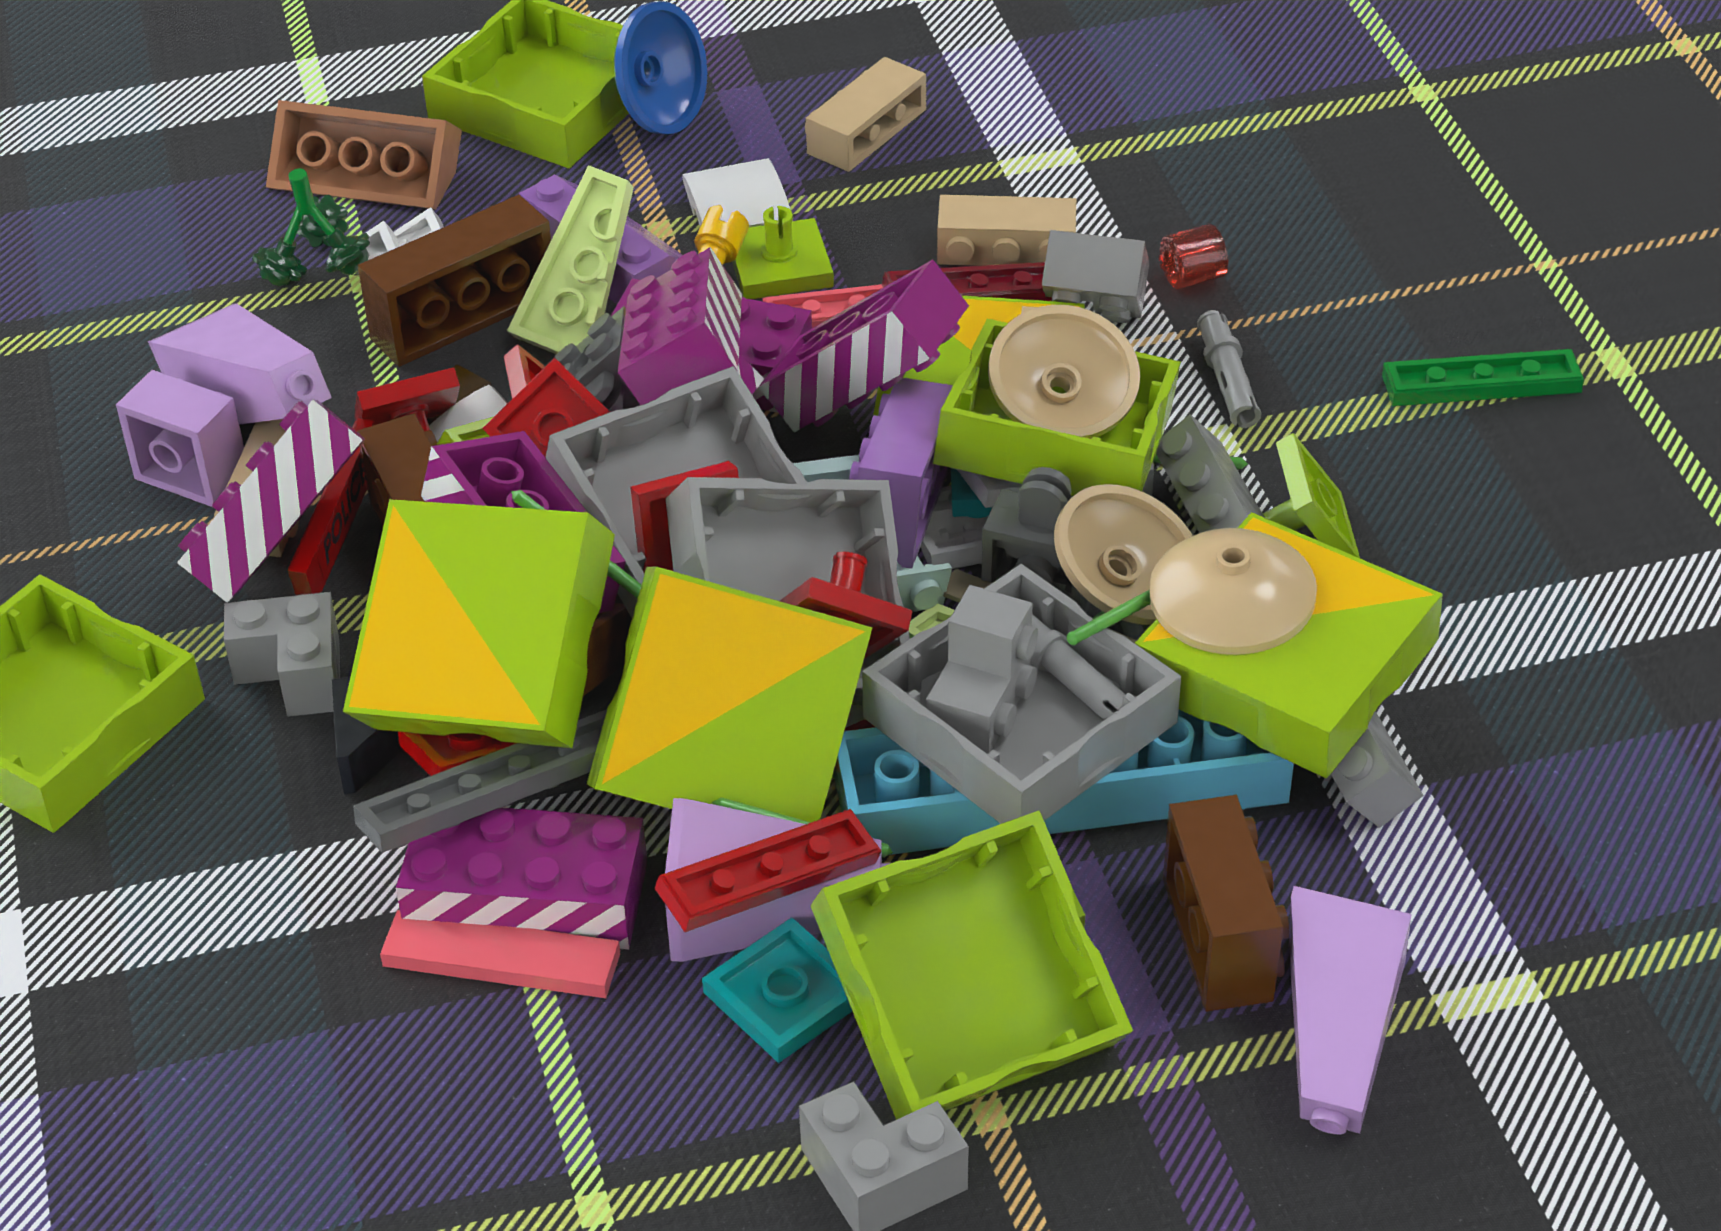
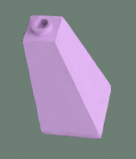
(243, 360)
(708, 830)
(1343, 994)

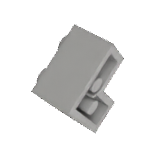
(1099, 271)
(287, 642)
(986, 666)
(877, 1169)

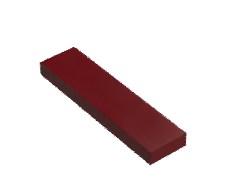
(993, 281)

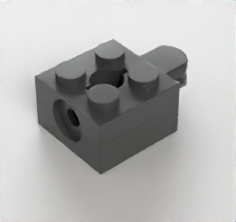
(596, 362)
(1023, 531)

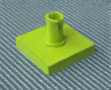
(782, 257)
(1313, 499)

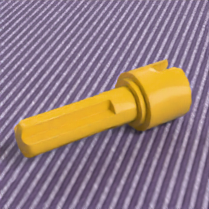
(722, 236)

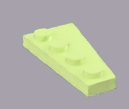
(577, 267)

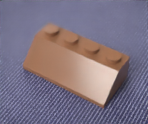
(364, 154)

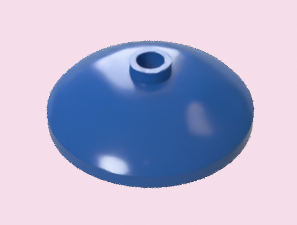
(660, 67)

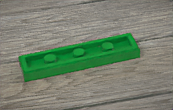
(1482, 377)

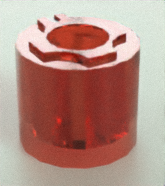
(1193, 256)

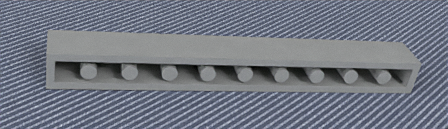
(1216, 497)

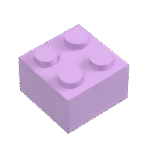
(181, 436)

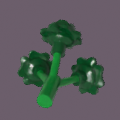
(319, 224)

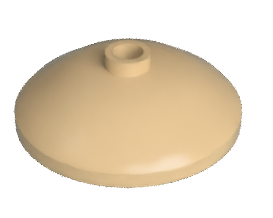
(1069, 351)
(1111, 543)
(1233, 591)

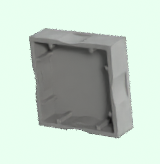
(674, 434)
(781, 534)
(1056, 738)

